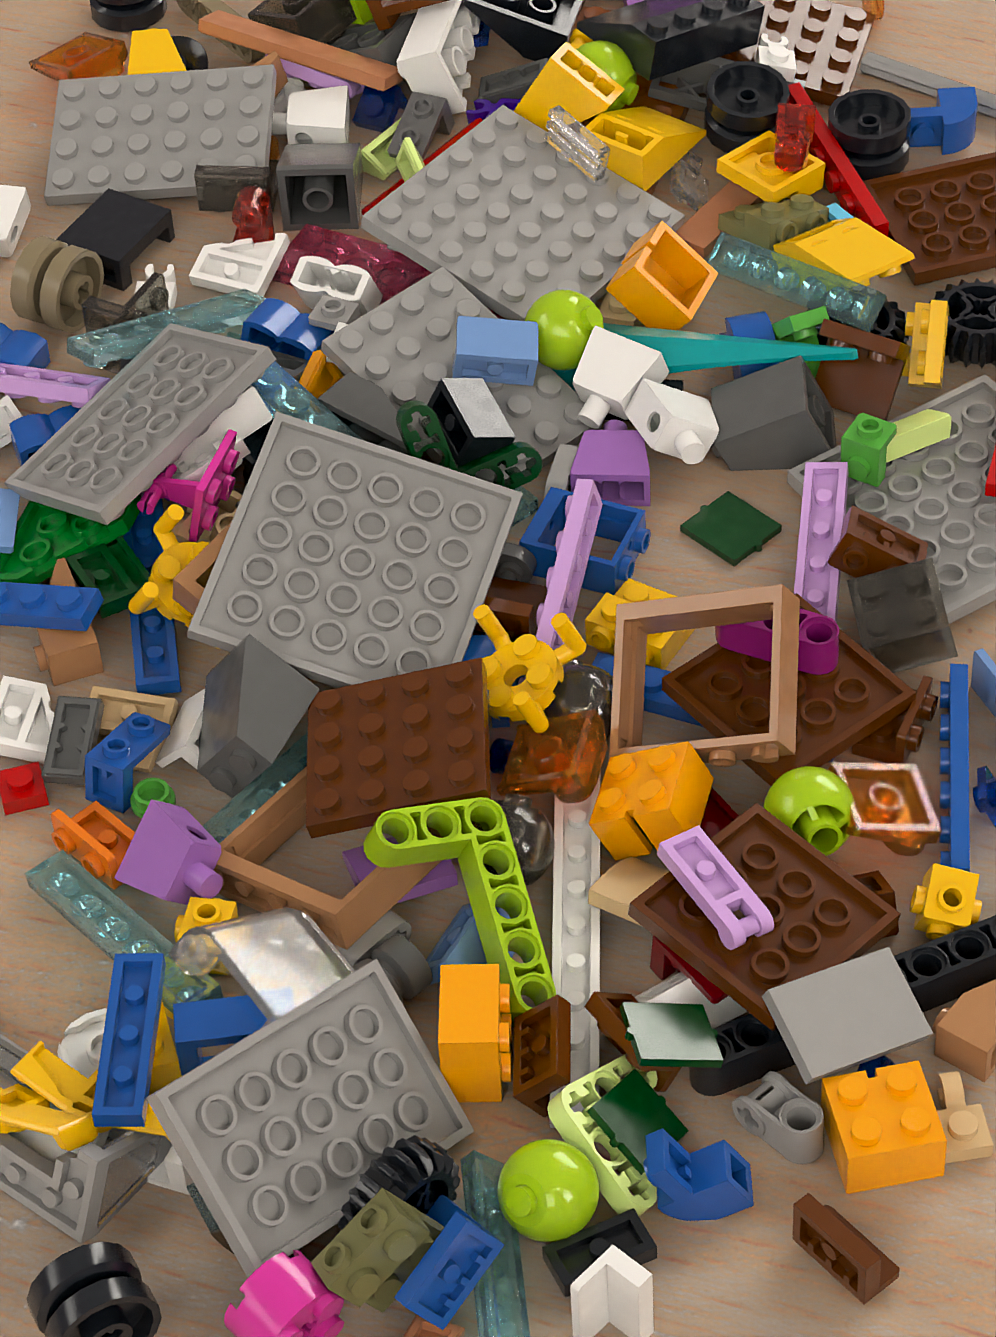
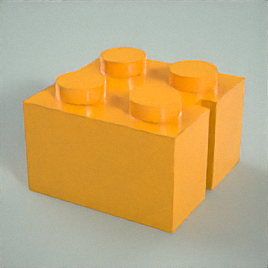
(662, 279)
(657, 788)
(474, 1031)
(883, 1127)

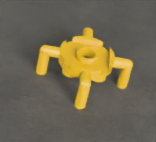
(175, 557)
(529, 658)

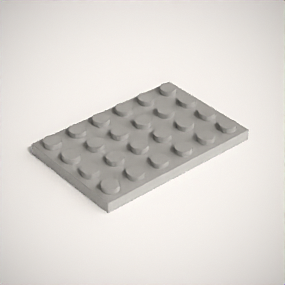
(154, 129)
(412, 346)
(140, 422)
(303, 1110)

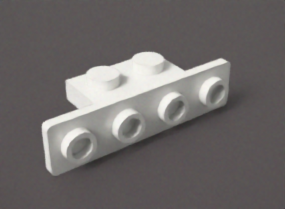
(244, 417)

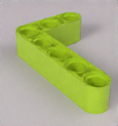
(483, 888)

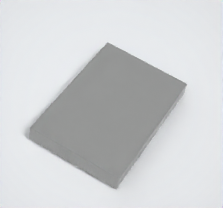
(847, 1015)

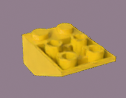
(644, 142)
(847, 250)

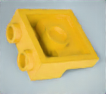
(755, 170)
(929, 334)
(601, 624)

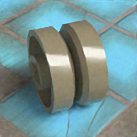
(54, 282)

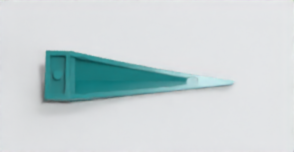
(698, 351)

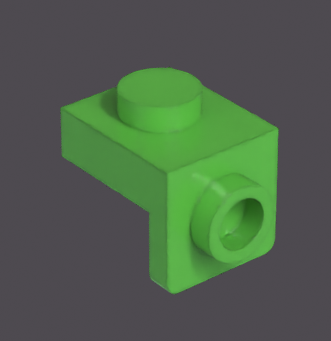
(866, 448)

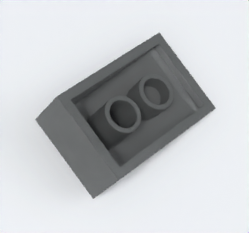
(376, 44)
(365, 411)

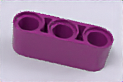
(817, 641)

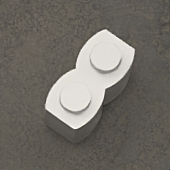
(319, 277)

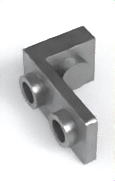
(420, 121)

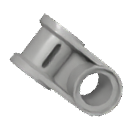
(783, 1119)

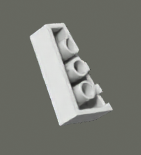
(438, 52)

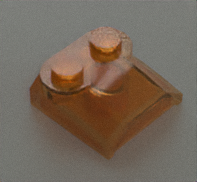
(83, 57)
(559, 760)
(889, 805)

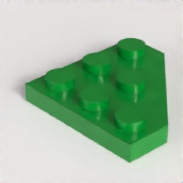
(53, 534)

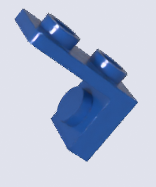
(112, 760)

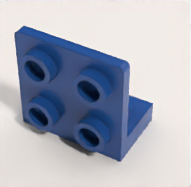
(449, 1266)

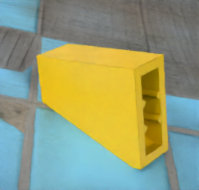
(153, 53)
(570, 83)

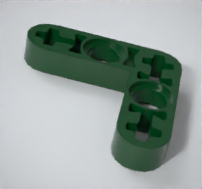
(506, 455)

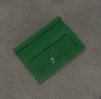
(111, 570)

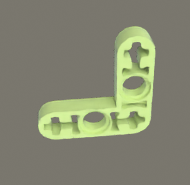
(583, 1131)

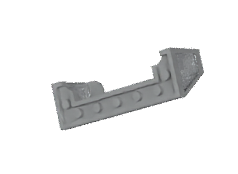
(81, 1188)

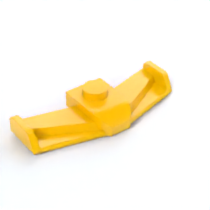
(68, 1087)
(28, 1110)

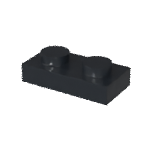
(574, 1254)

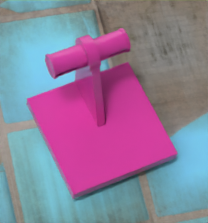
(199, 496)

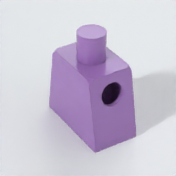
(615, 462)
(171, 856)

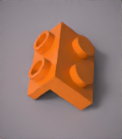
(93, 839)

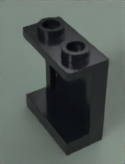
(119, 231)

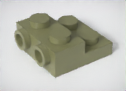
(774, 222)
(376, 1251)

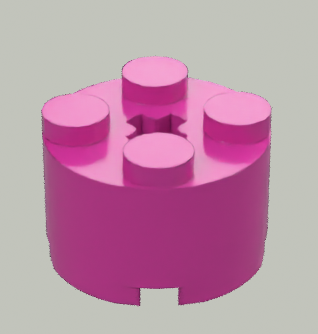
(285, 1301)

